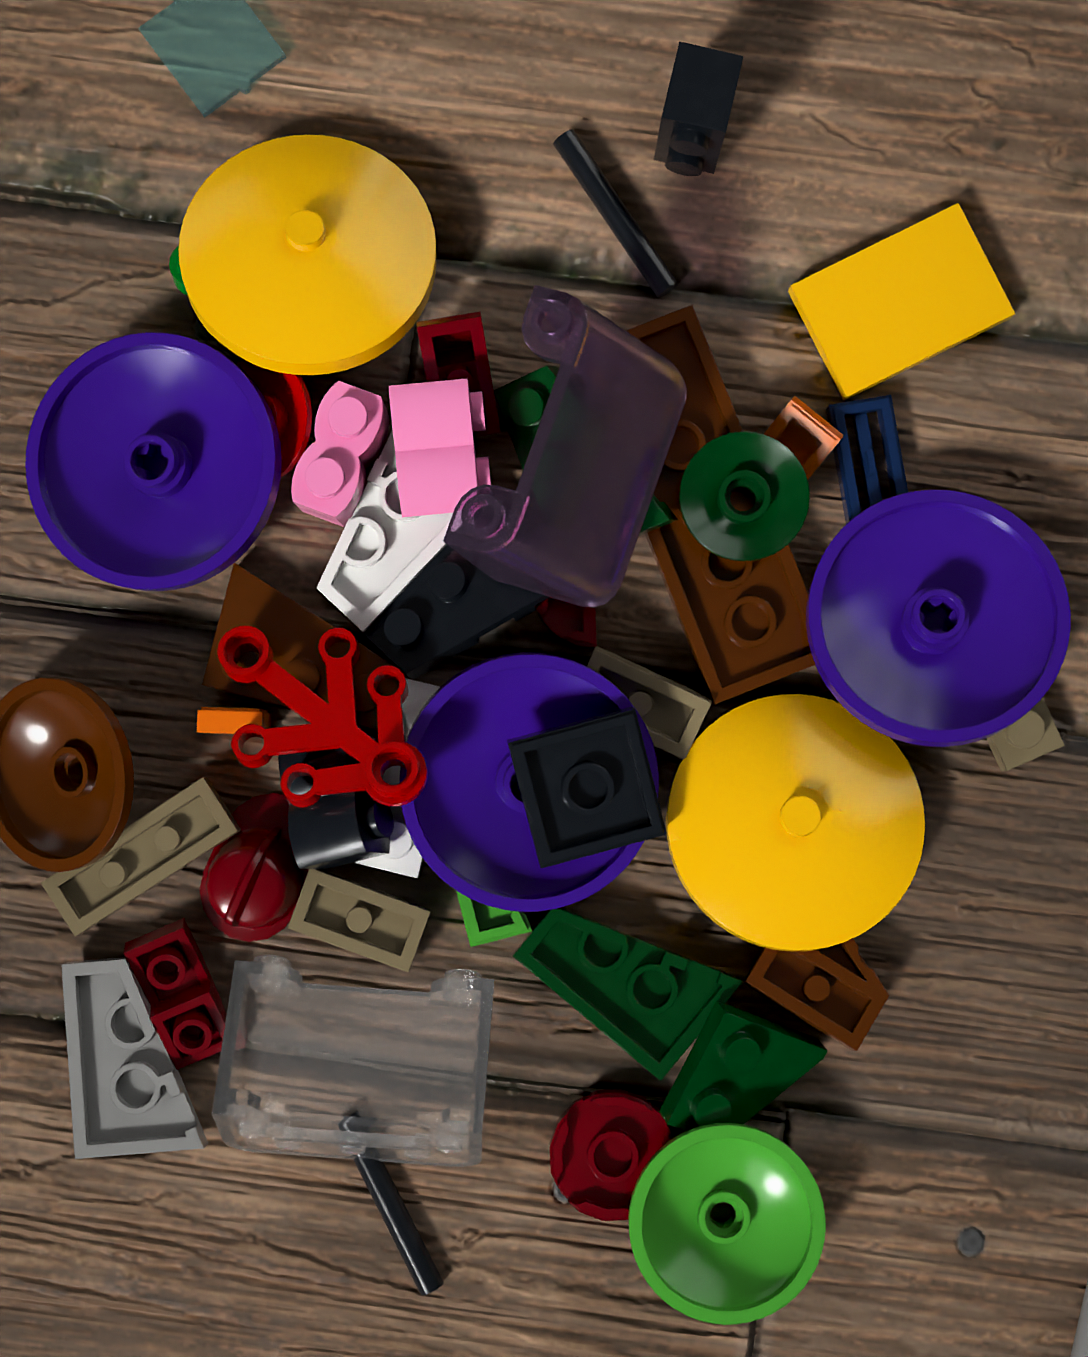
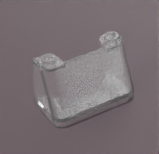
(316, 1053)

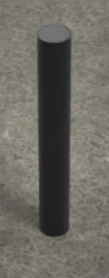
(615, 213)
(399, 1224)

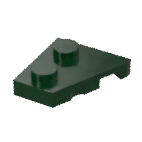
(737, 1069)

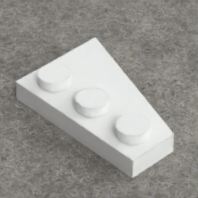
(380, 548)

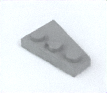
(119, 1071)

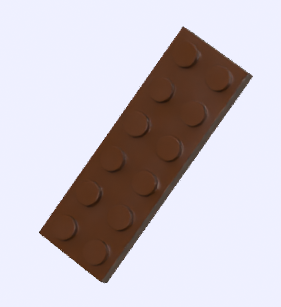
(736, 615)

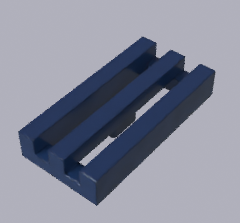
(842, 453)

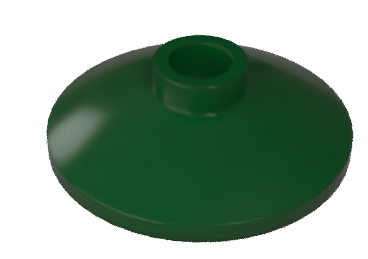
(752, 464)

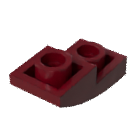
(180, 992)

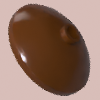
(62, 774)

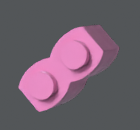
(349, 438)
(436, 444)

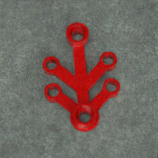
(329, 724)

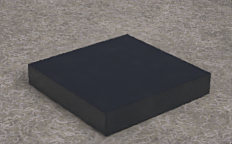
(587, 787)

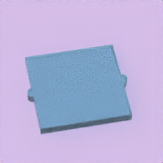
(212, 48)

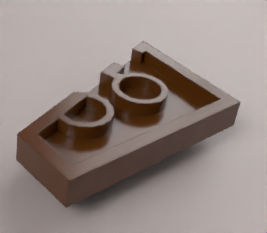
(294, 641)

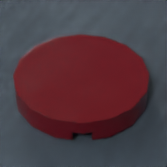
(603, 1149)

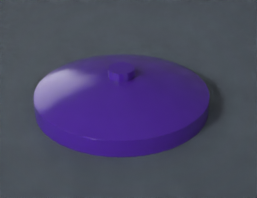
(153, 462)
(938, 618)
(471, 809)

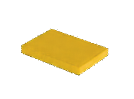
(901, 301)

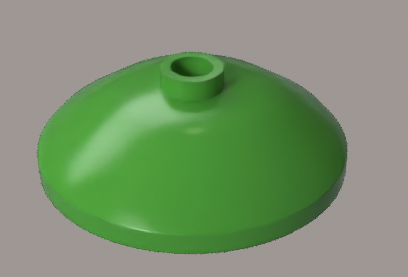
(735, 1266)

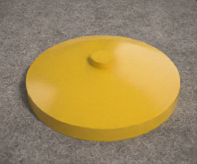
(308, 254)
(795, 823)

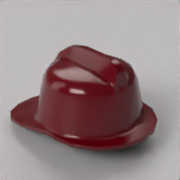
(253, 875)

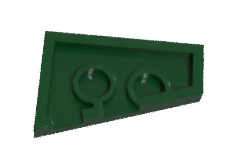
(626, 986)

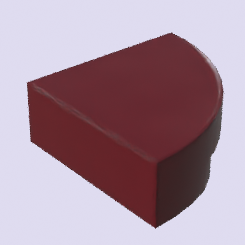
(569, 621)

